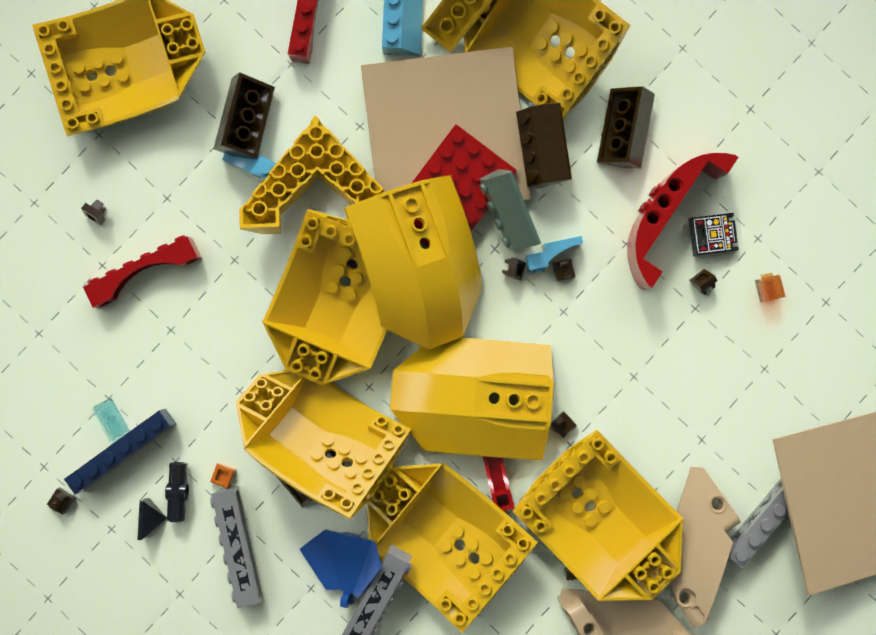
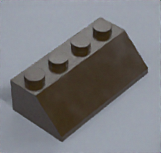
(244, 117)
(626, 127)
(543, 145)

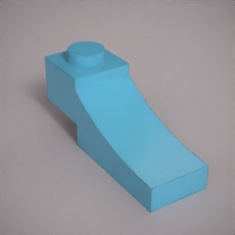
(258, 167)
(539, 261)

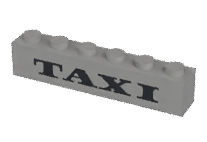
(759, 525)
(237, 547)
(379, 593)

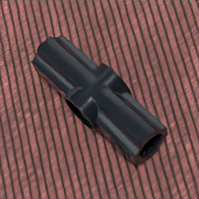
(177, 492)

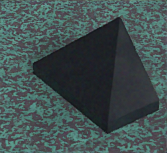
(149, 518)

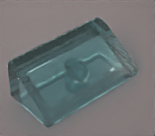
(110, 419)

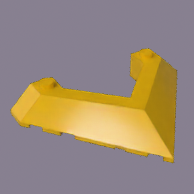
(312, 156)

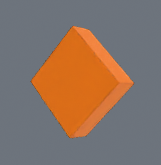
(222, 475)

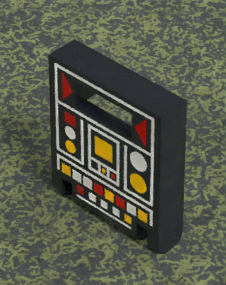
(718, 234)

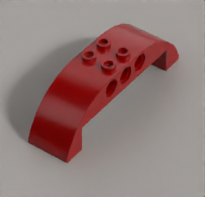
(680, 181)

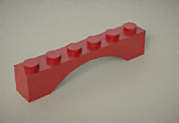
(303, 31)
(107, 289)
(498, 482)

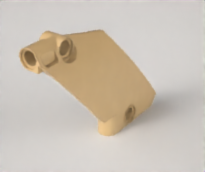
(703, 545)
(618, 617)

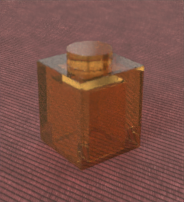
(769, 287)

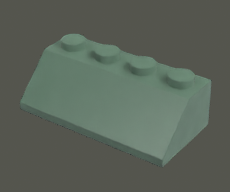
(509, 210)

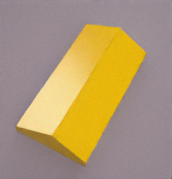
(453, 20)

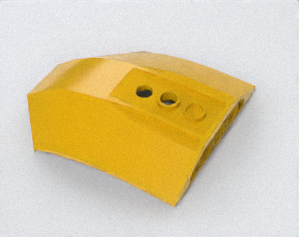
(146, 41)
(542, 70)
(415, 289)
(314, 319)
(447, 394)
(294, 422)
(424, 515)
(622, 546)

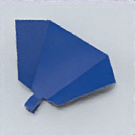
(343, 562)

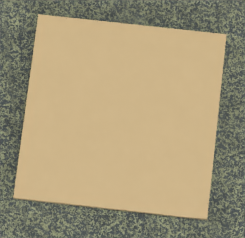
(420, 101)
(832, 499)

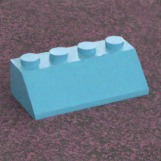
(402, 27)

